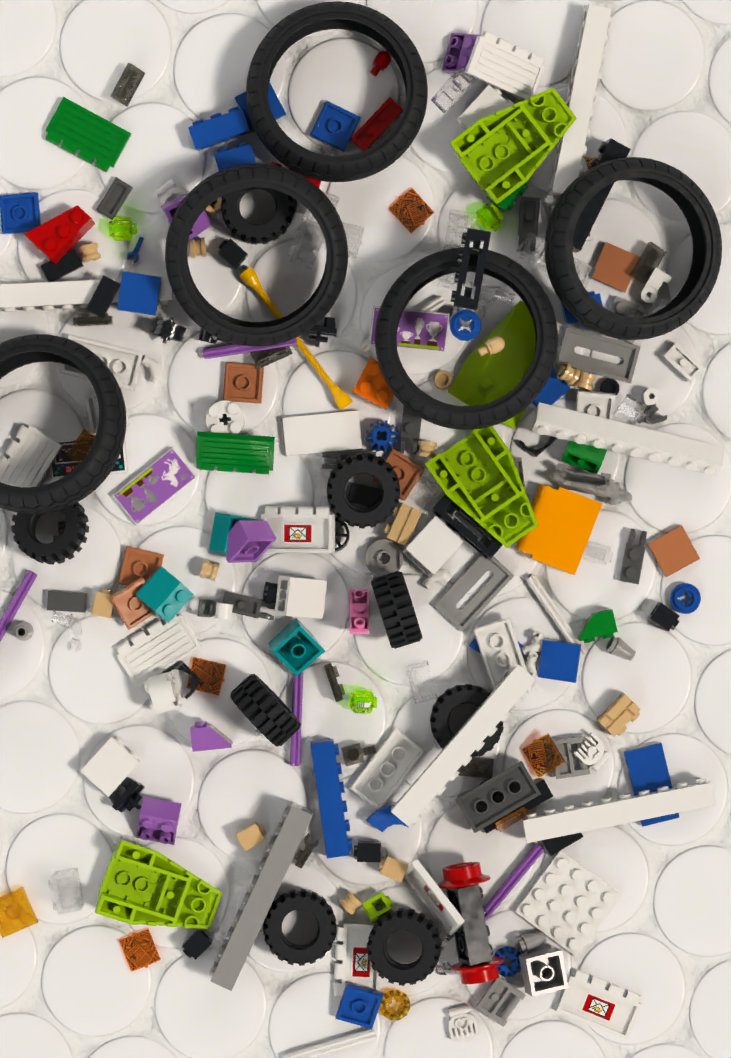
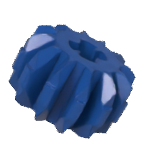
(382, 429)

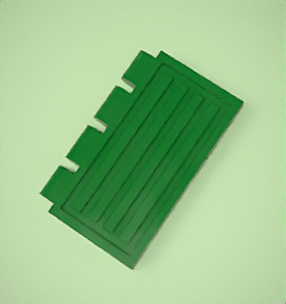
(88, 133)
(235, 451)

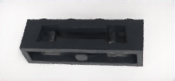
(475, 236)
(493, 546)

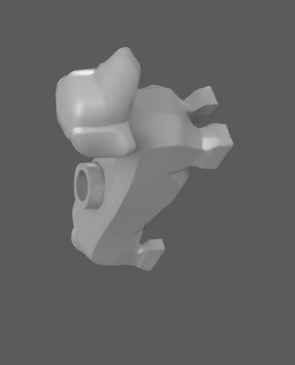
(590, 483)

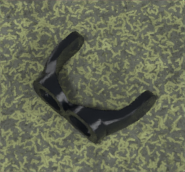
(536, 452)
(193, 677)

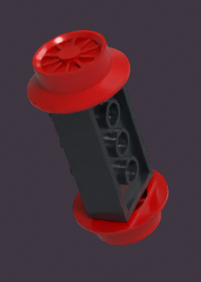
(471, 938)

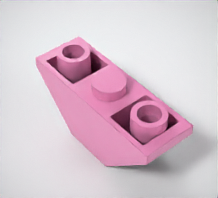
(359, 611)

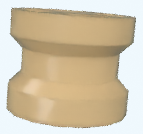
(214, 207)
(197, 247)
(90, 252)
(568, 373)
(585, 381)
(426, 449)
(209, 570)
(350, 902)

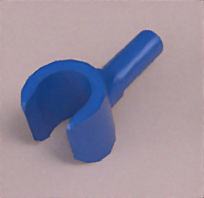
(136, 249)

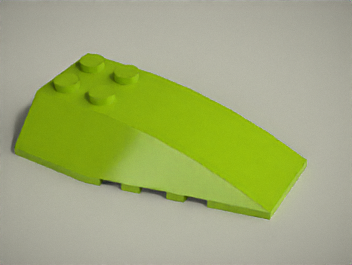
(513, 142)
(493, 376)
(486, 484)
(154, 891)

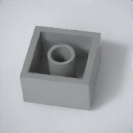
(543, 971)

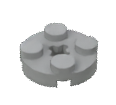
(375, 551)

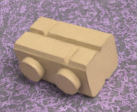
(403, 524)
(619, 714)

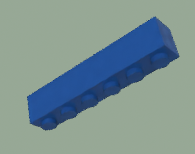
(330, 798)

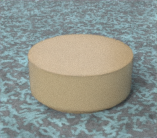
(442, 379)

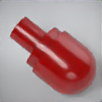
(380, 62)

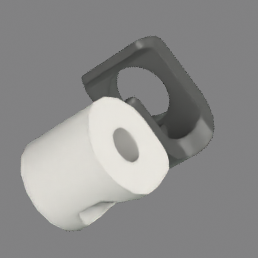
(650, 398)
(212, 609)

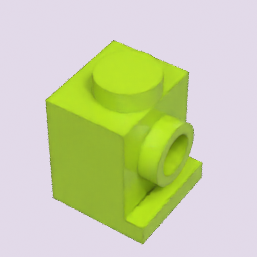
(380, 899)

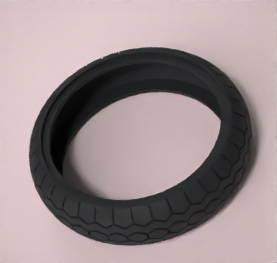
(347, 17)
(705, 240)
(245, 332)
(450, 415)
(109, 435)

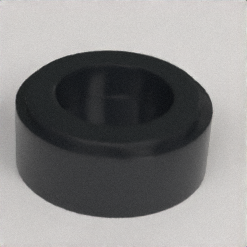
(609, 386)

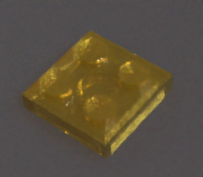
(15, 912)

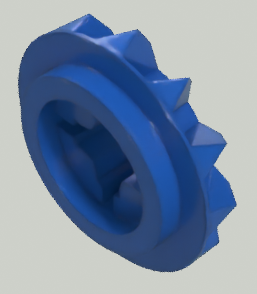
(465, 315)
(691, 605)
(512, 953)

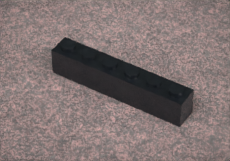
(608, 151)

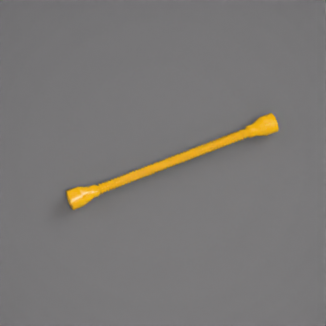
(340, 397)

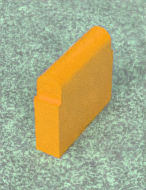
(562, 529)

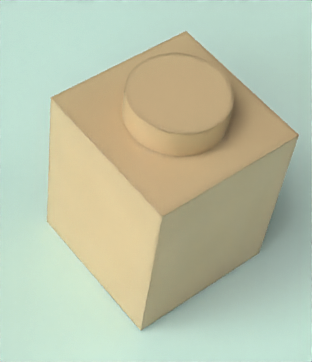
(102, 604)
(251, 835)
(393, 867)

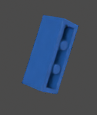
(220, 128)

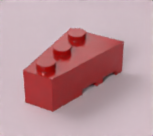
(60, 233)

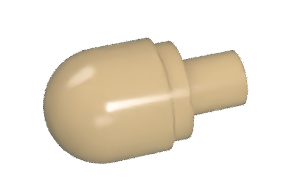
(492, 346)

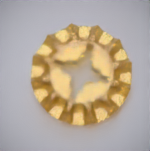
(403, 1008)

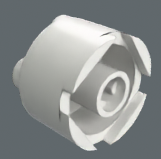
(229, 409)
(163, 692)

